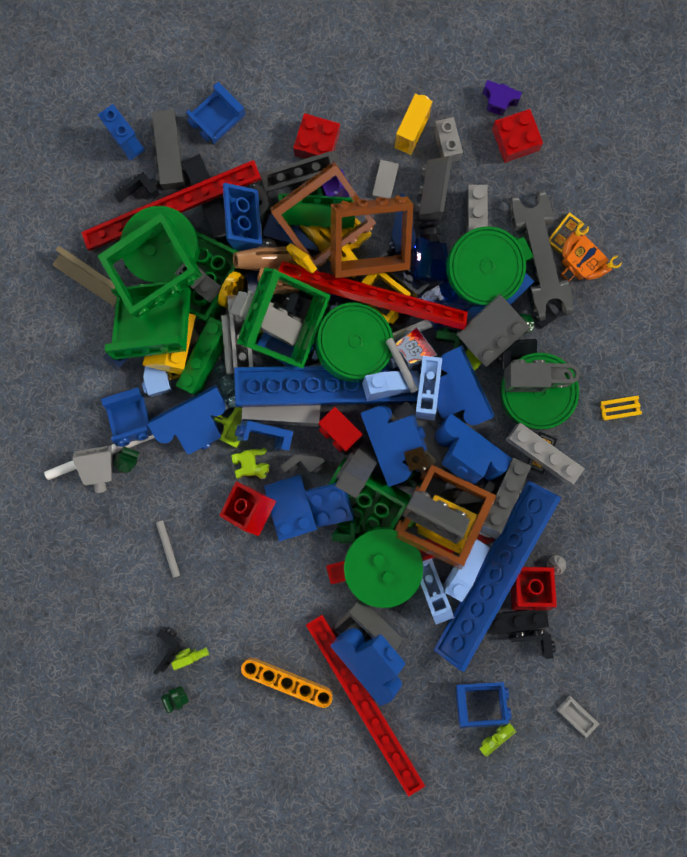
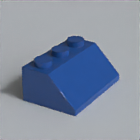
(242, 217)

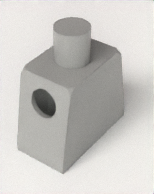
(94, 466)

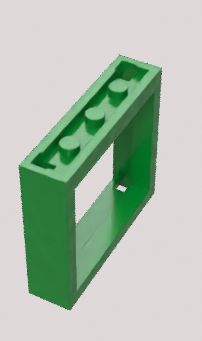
(131, 243)
(259, 308)

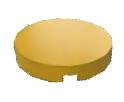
(231, 286)

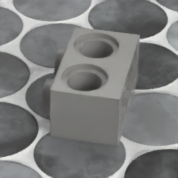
(448, 139)

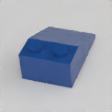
(292, 509)

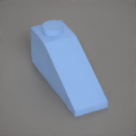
(156, 382)
(387, 384)
(428, 388)
(460, 581)
(435, 593)

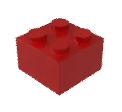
(517, 135)
(316, 136)
(339, 430)
(247, 508)
(534, 589)

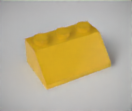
(171, 362)

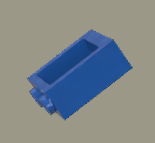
(503, 695)

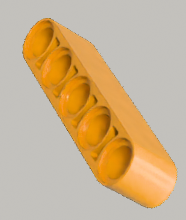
(294, 689)

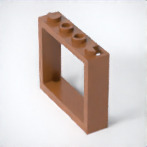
(303, 191)
(370, 265)
(433, 550)

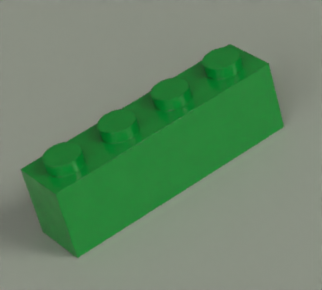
(315, 211)
(202, 358)

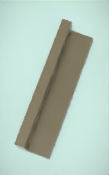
(85, 275)

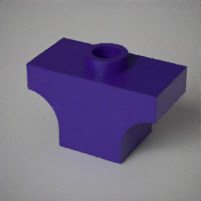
(500, 97)
(334, 187)

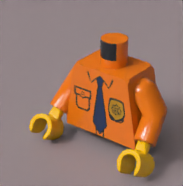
(584, 258)

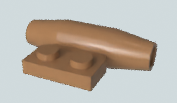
(267, 257)

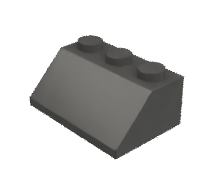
(434, 189)
(493, 330)
(436, 516)
(368, 622)

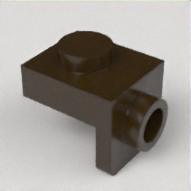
(417, 459)

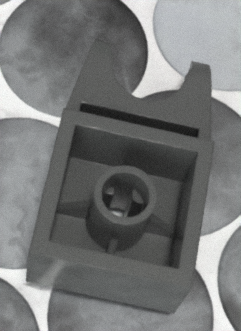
(538, 376)

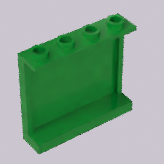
(152, 334)

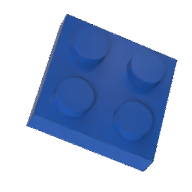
(329, 505)

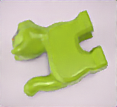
(248, 464)

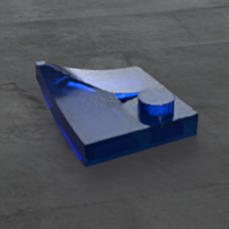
(430, 260)
(444, 295)

